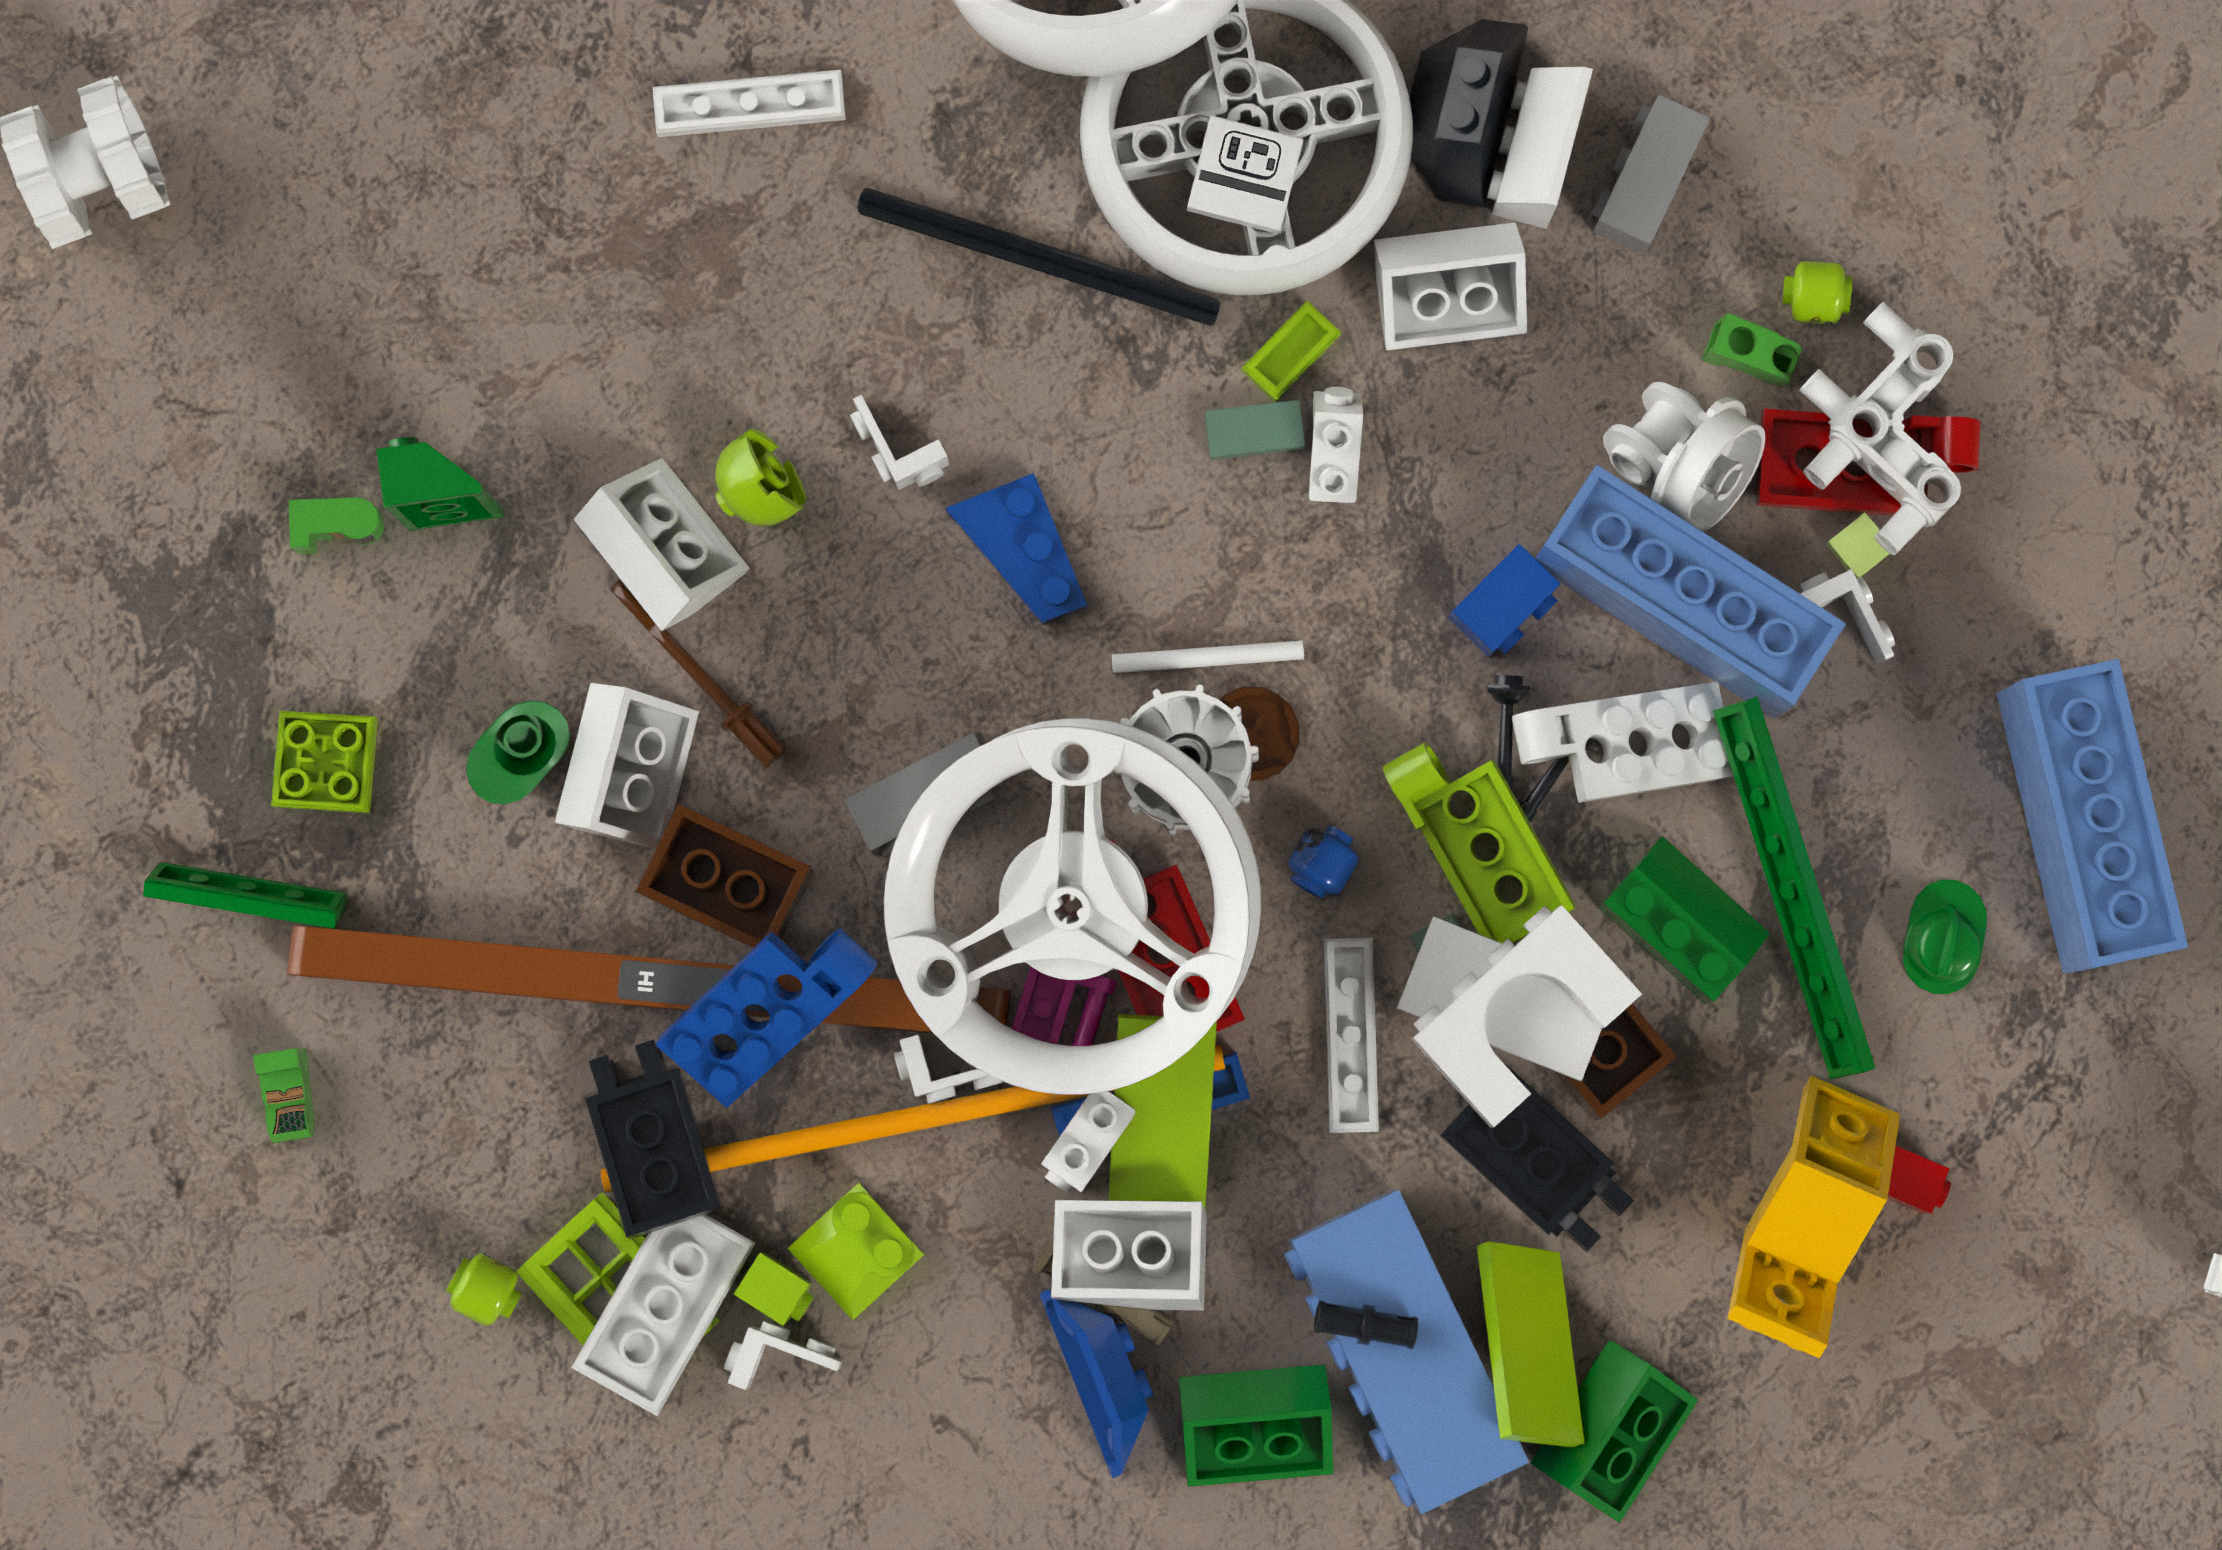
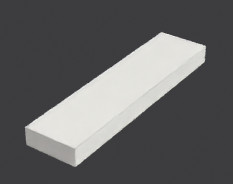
(749, 103)
(1351, 1035)

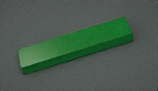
(245, 895)

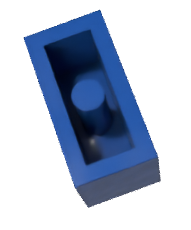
(1505, 601)

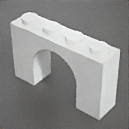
(1553, 950)

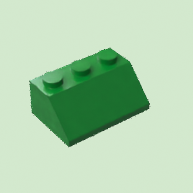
(429, 489)
(1684, 921)
(1256, 1425)
(1627, 1426)

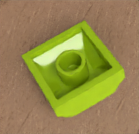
(856, 1251)

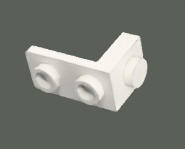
(1336, 445)
(919, 466)
(1857, 598)
(914, 1066)
(1087, 1140)
(745, 1357)

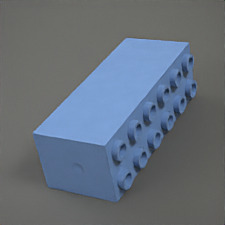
(1688, 593)
(2091, 817)
(1427, 1401)

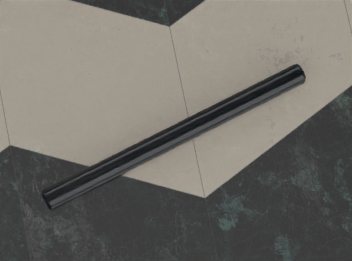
(1038, 256)

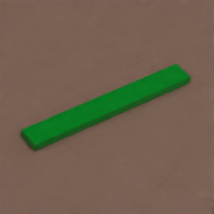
(1794, 889)

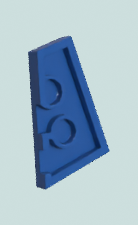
(1023, 545)

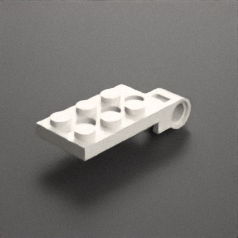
(1565, 729)

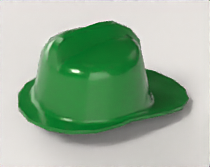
(517, 751)
(1944, 937)

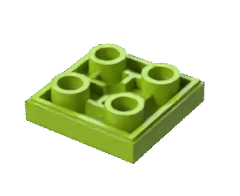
(324, 762)

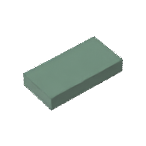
(1254, 430)

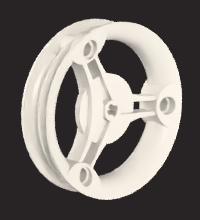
(1059, 941)

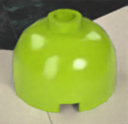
(756, 483)

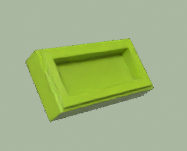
(1291, 351)

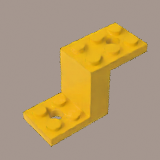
(1814, 1217)

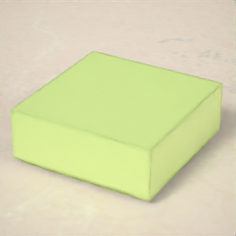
(1857, 546)

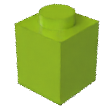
(775, 1290)

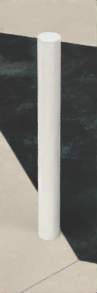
(1207, 656)

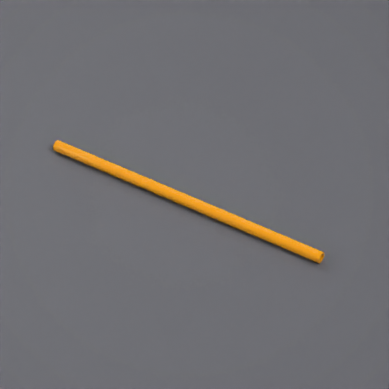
(882, 1125)

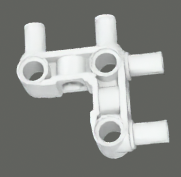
(1890, 453)

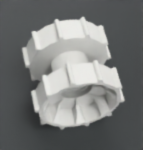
(62, 170)
(1199, 724)

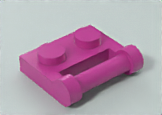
(1046, 1005)

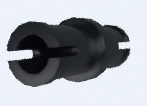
(1366, 1324)

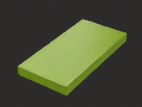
(1168, 1139)
(1530, 1345)

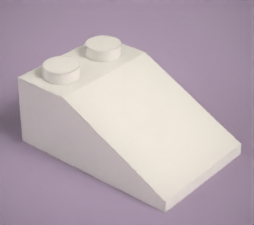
(1130, 1253)

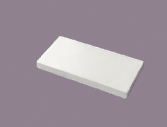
(1524, 1016)
(663, 1310)

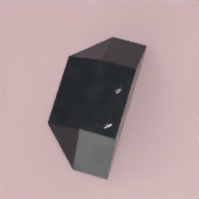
(1462, 107)

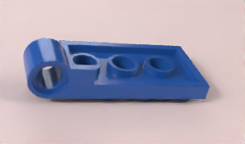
(827, 981)

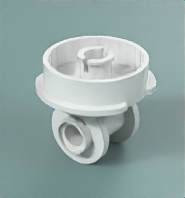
(1688, 456)

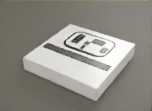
(1244, 174)

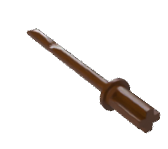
(740, 719)

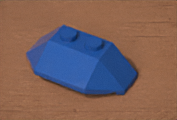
(1102, 1374)

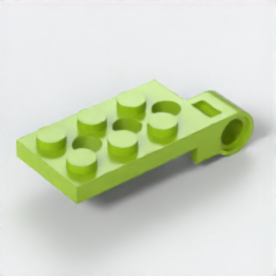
(1426, 795)

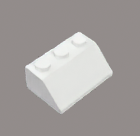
(1539, 144)
(1451, 286)
(660, 543)
(626, 765)

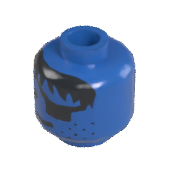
(1323, 861)

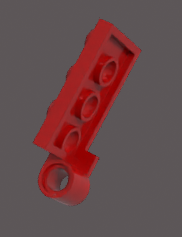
(1787, 431)
(1181, 922)

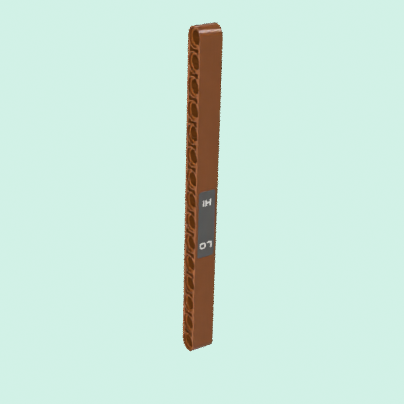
(573, 975)

